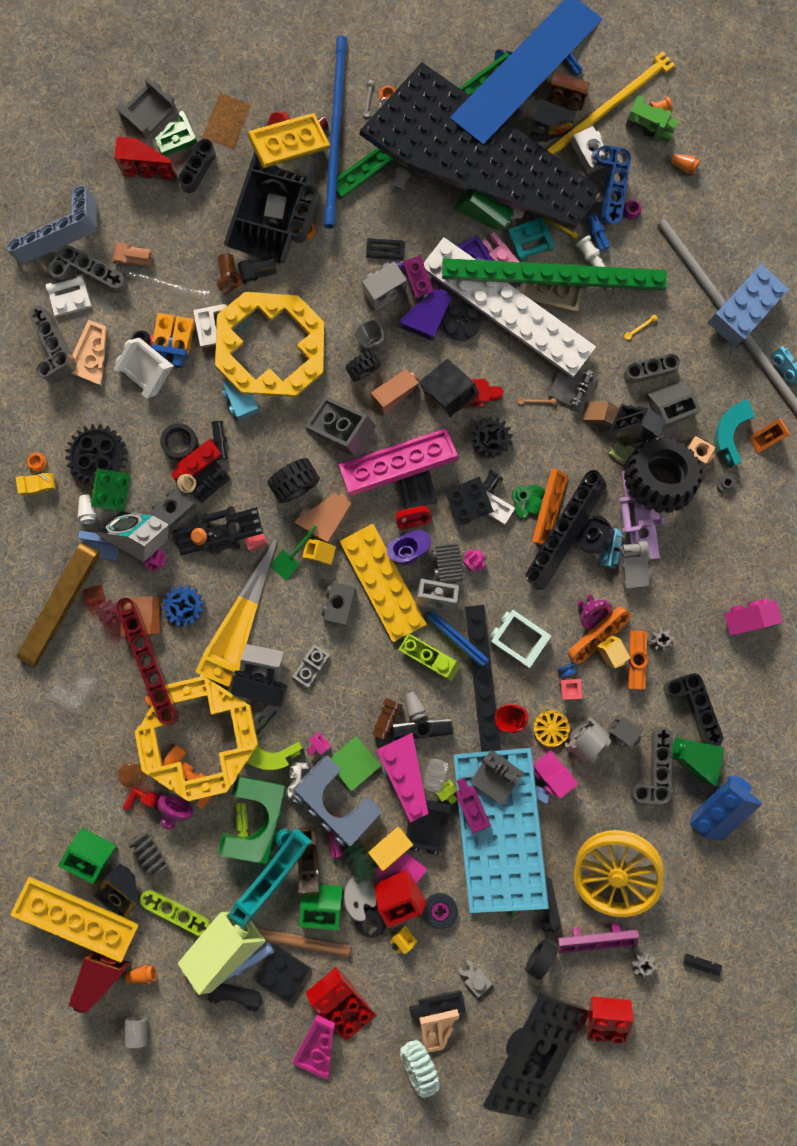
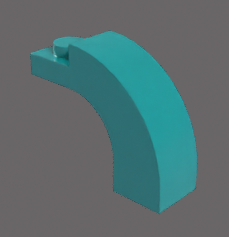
(725, 430)

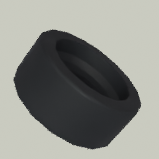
(169, 431)
(541, 959)

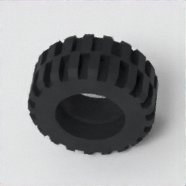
(668, 455)

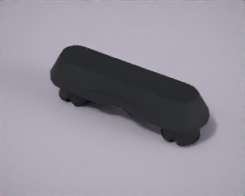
(553, 923)
(243, 996)

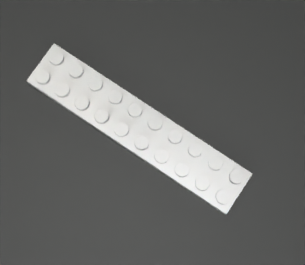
(515, 313)

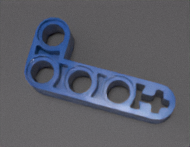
(611, 185)

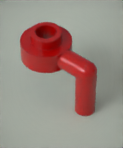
(150, 798)

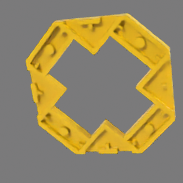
(271, 306)
(231, 761)

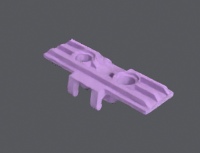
(644, 519)

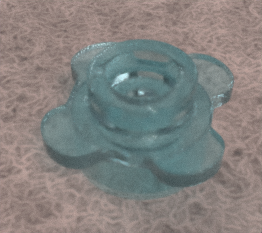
(245, 327)

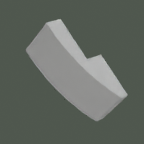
(310, 666)

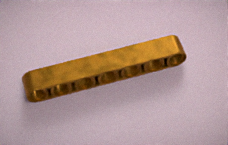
(58, 604)

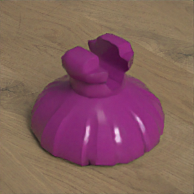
(593, 612)
(174, 810)

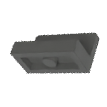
(263, 715)

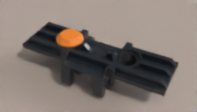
(221, 537)

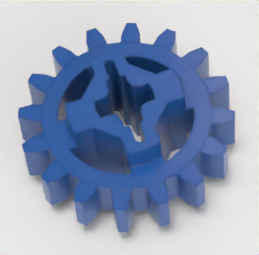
(186, 596)

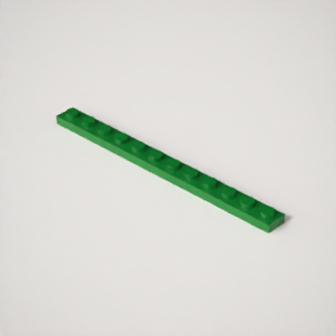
(377, 159)
(554, 274)

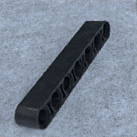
(563, 538)

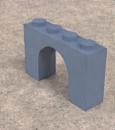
(310, 792)

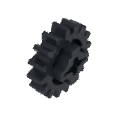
(498, 442)

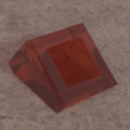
(94, 596)

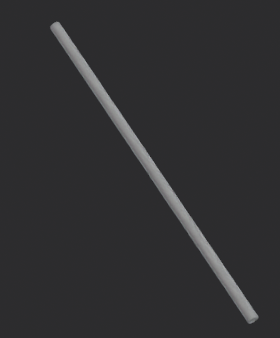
(719, 301)

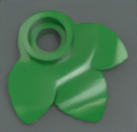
(530, 503)

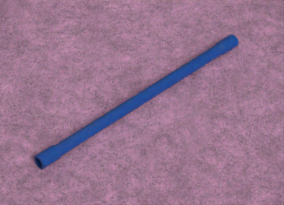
(330, 213)

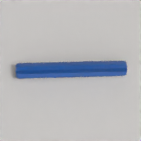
(457, 638)

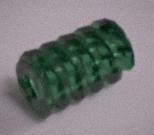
(359, 862)

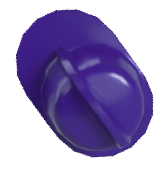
(408, 547)

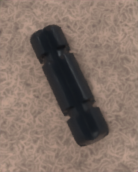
(702, 965)

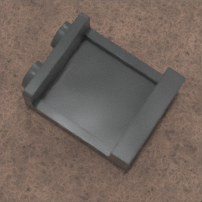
(147, 108)

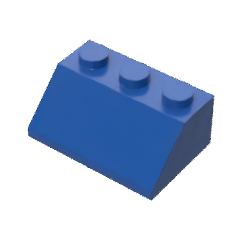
(724, 811)

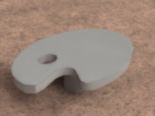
(360, 895)

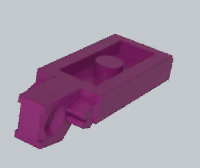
(472, 806)

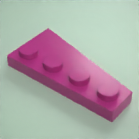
(404, 772)

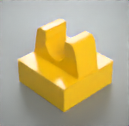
(404, 940)

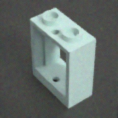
(537, 648)

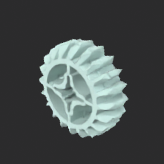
(419, 1069)

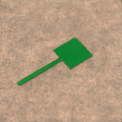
(284, 563)

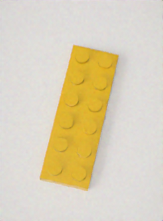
(383, 583)
(74, 919)

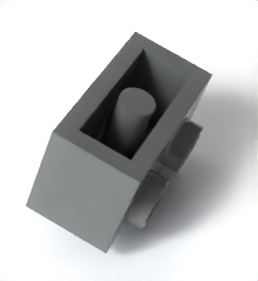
(624, 732)

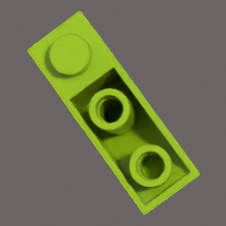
(430, 657)

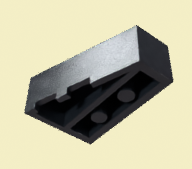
(636, 425)

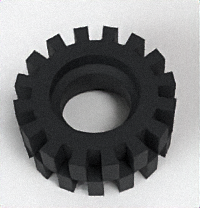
(363, 365)

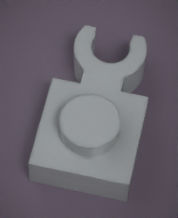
(477, 980)

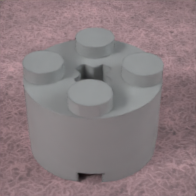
(588, 741)

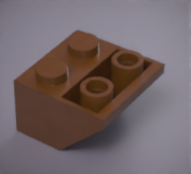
(568, 92)

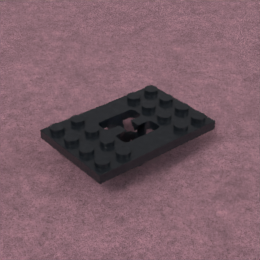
(523, 1090)

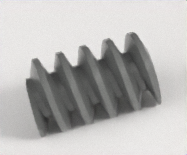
(148, 854)

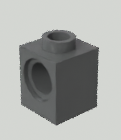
(275, 209)

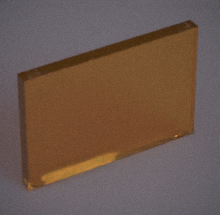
(226, 120)

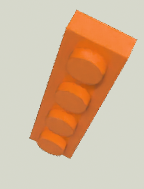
(550, 506)

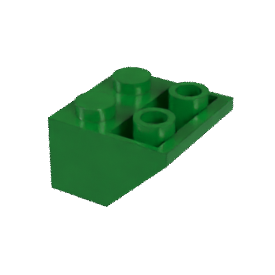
(87, 856)
(322, 910)

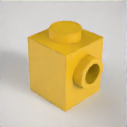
(319, 551)
(613, 652)

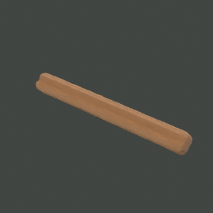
(305, 942)

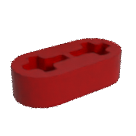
(413, 517)

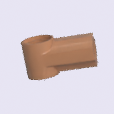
(128, 255)

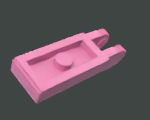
(501, 253)

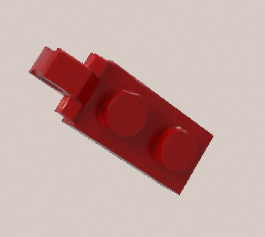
(197, 460)

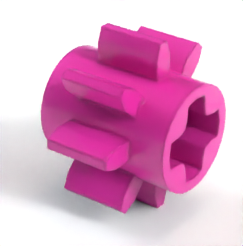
(474, 560)
(155, 561)

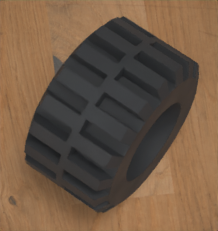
(293, 480)

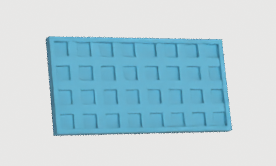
(506, 859)

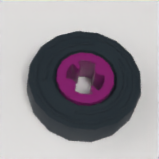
(448, 917)

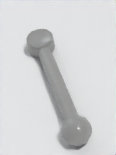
(366, 113)

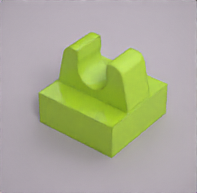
(448, 792)

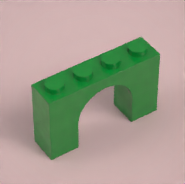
(258, 845)

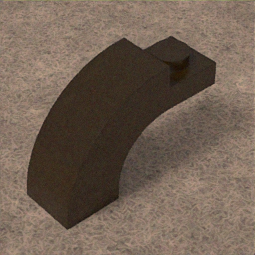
(309, 866)

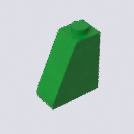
(484, 209)
(699, 759)

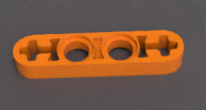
(615, 621)

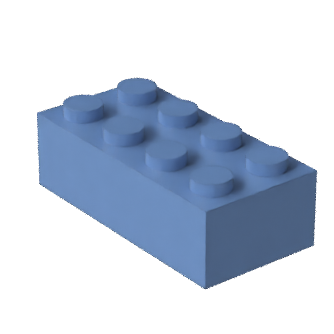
(748, 305)

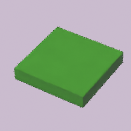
(355, 763)

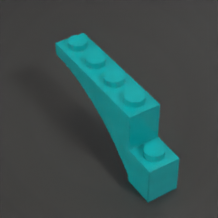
(270, 879)

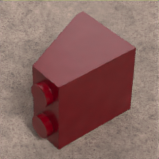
(94, 980)

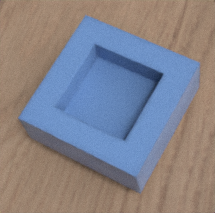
(541, 794)

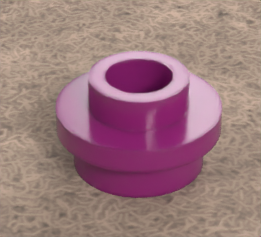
(634, 204)

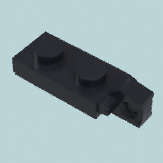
(438, 1004)

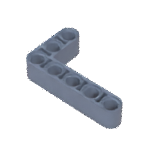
(60, 232)

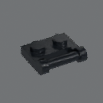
(423, 490)

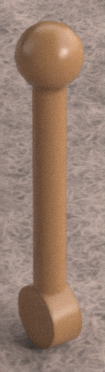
(521, 401)

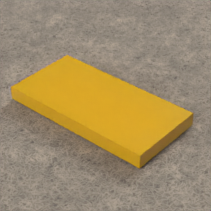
(288, 140)

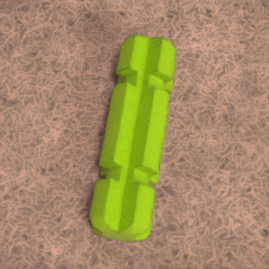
(241, 819)

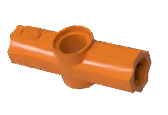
(637, 673)

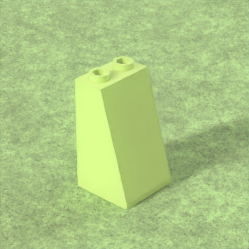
(219, 952)

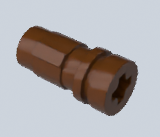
(386, 719)

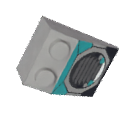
(136, 533)

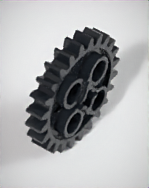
(99, 438)

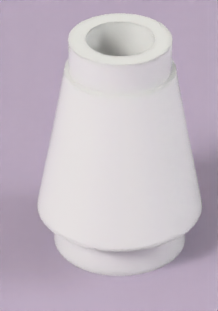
(86, 513)

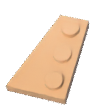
(91, 353)

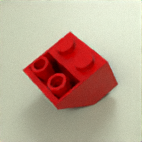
(399, 898)
(609, 1019)

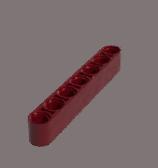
(140, 654)

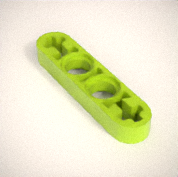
(176, 910)

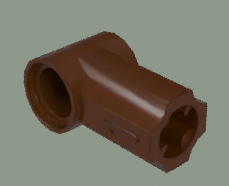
(229, 277)

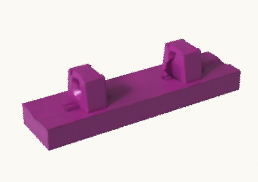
(597, 941)

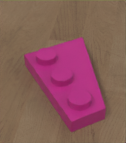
(316, 1048)

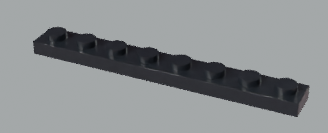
(483, 680)

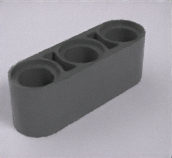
(658, 363)

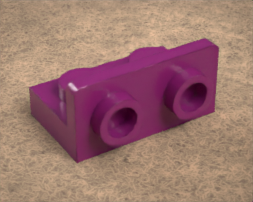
(417, 277)

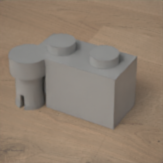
(634, 565)

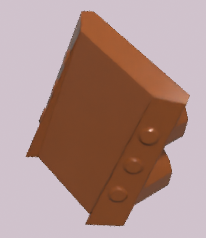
(149, 610)

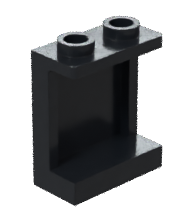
(449, 387)
(431, 829)

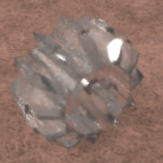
(435, 775)

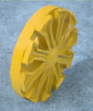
(551, 728)

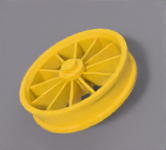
(619, 873)

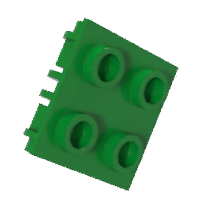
(110, 490)

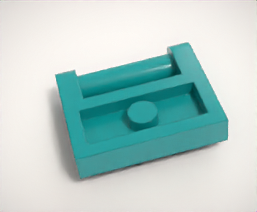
(528, 233)

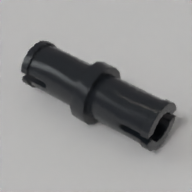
(219, 438)

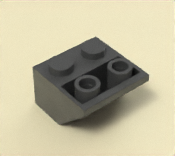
(674, 403)

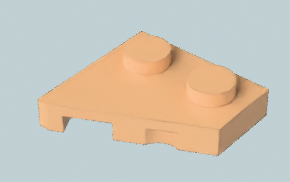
(437, 1029)

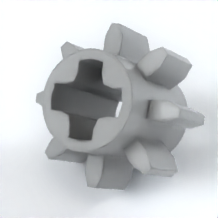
(658, 635)
(641, 961)

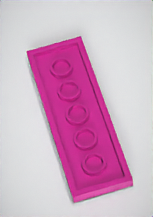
(398, 462)

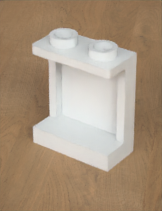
(143, 366)

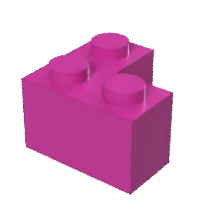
(755, 616)
(554, 774)

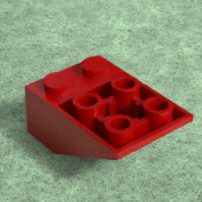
(135, 156)
(340, 1003)

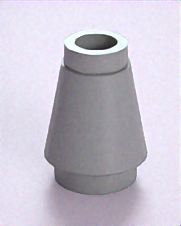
(414, 707)

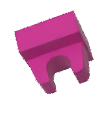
(318, 743)

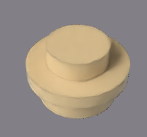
(186, 483)

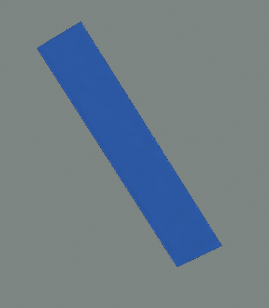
(525, 69)

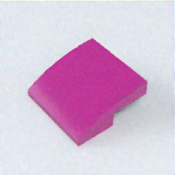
(403, 863)

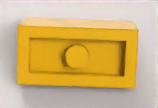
(390, 848)

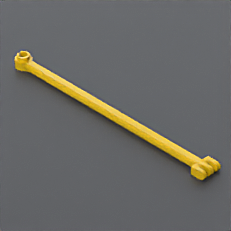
(614, 101)

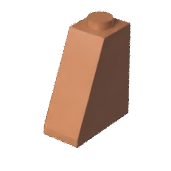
(394, 391)
(326, 516)

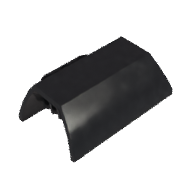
(248, 227)

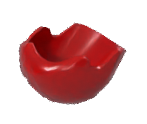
(517, 723)

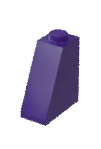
(427, 315)

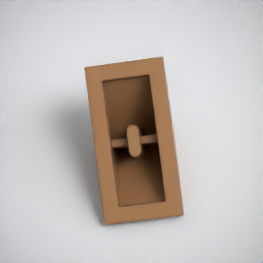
(600, 413)

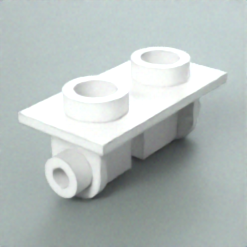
(296, 772)

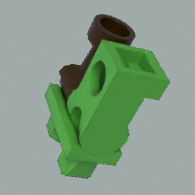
(653, 120)

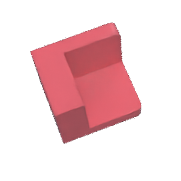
(255, 542)
(571, 689)

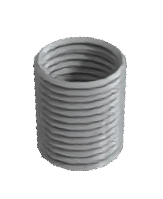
(136, 1032)

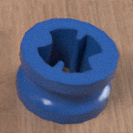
(567, 670)

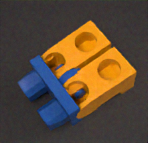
(173, 337)

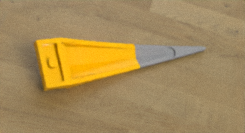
(227, 645)

